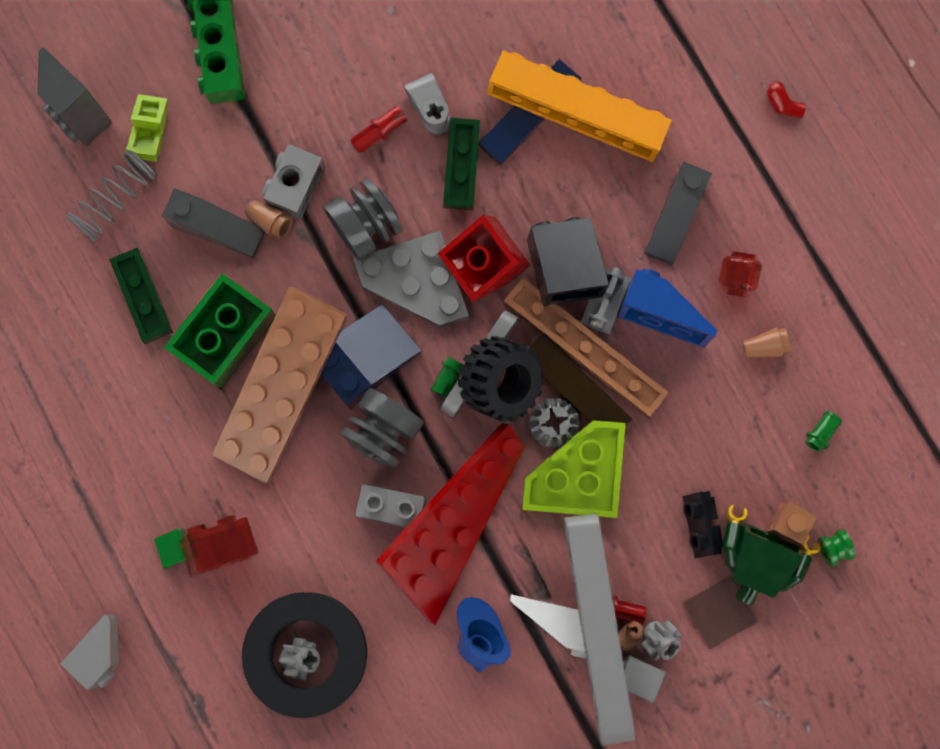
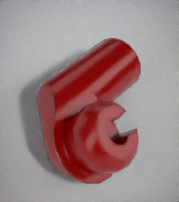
(781, 101)

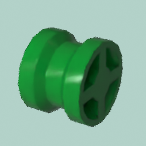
(837, 548)

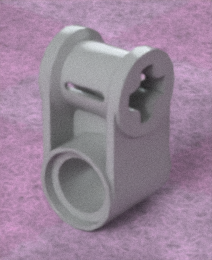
(428, 101)

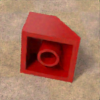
(483, 258)

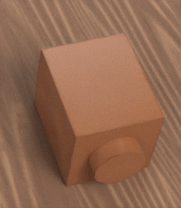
(792, 523)

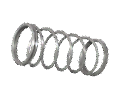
(137, 161)

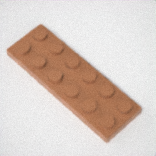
(279, 384)

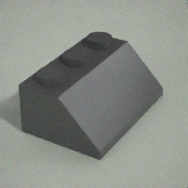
(69, 101)

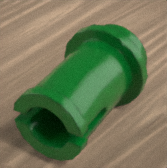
(447, 377)
(823, 431)

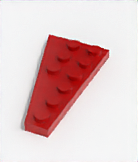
(441, 538)

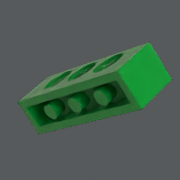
(228, 83)

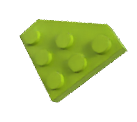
(581, 474)

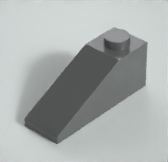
(678, 212)
(212, 223)

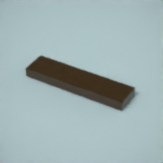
(576, 385)

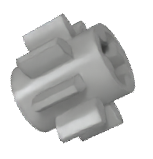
(661, 640)
(299, 658)

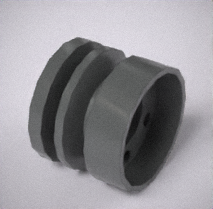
(363, 218)
(381, 428)

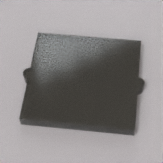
(719, 613)

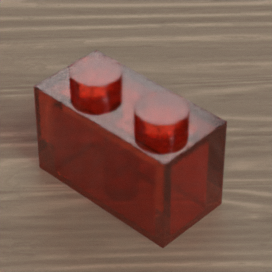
(218, 545)

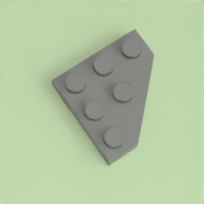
(414, 279)

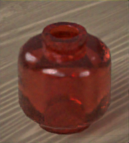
(740, 273)

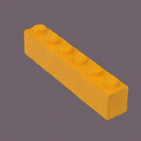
(578, 106)

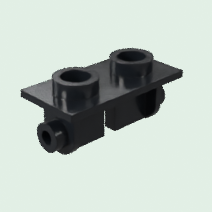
(698, 510)

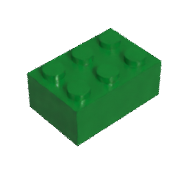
(221, 331)

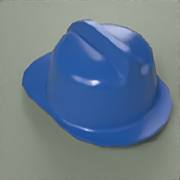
(482, 635)

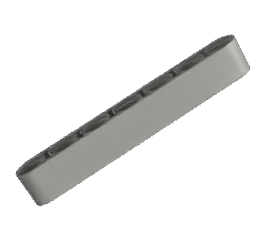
(599, 629)

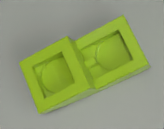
(148, 127)

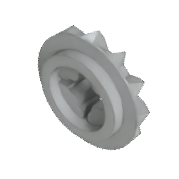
(541, 415)

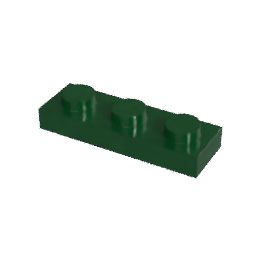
(461, 164)
(141, 295)

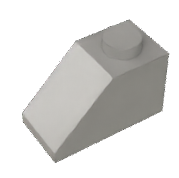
(95, 655)

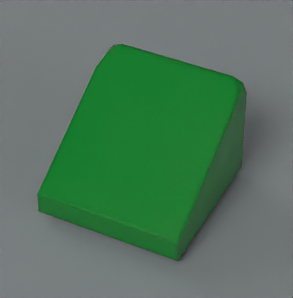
(169, 548)

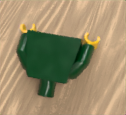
(762, 559)

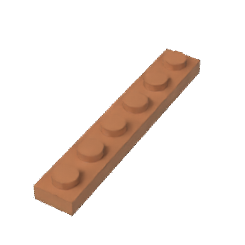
(586, 348)

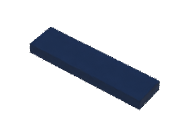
(516, 126)

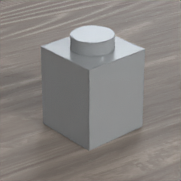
(642, 678)

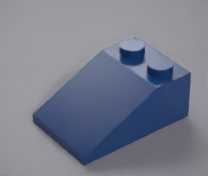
(661, 307)

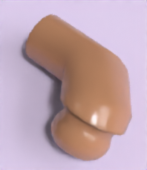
(630, 635)

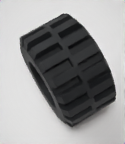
(483, 371)

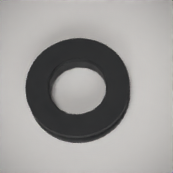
(259, 649)

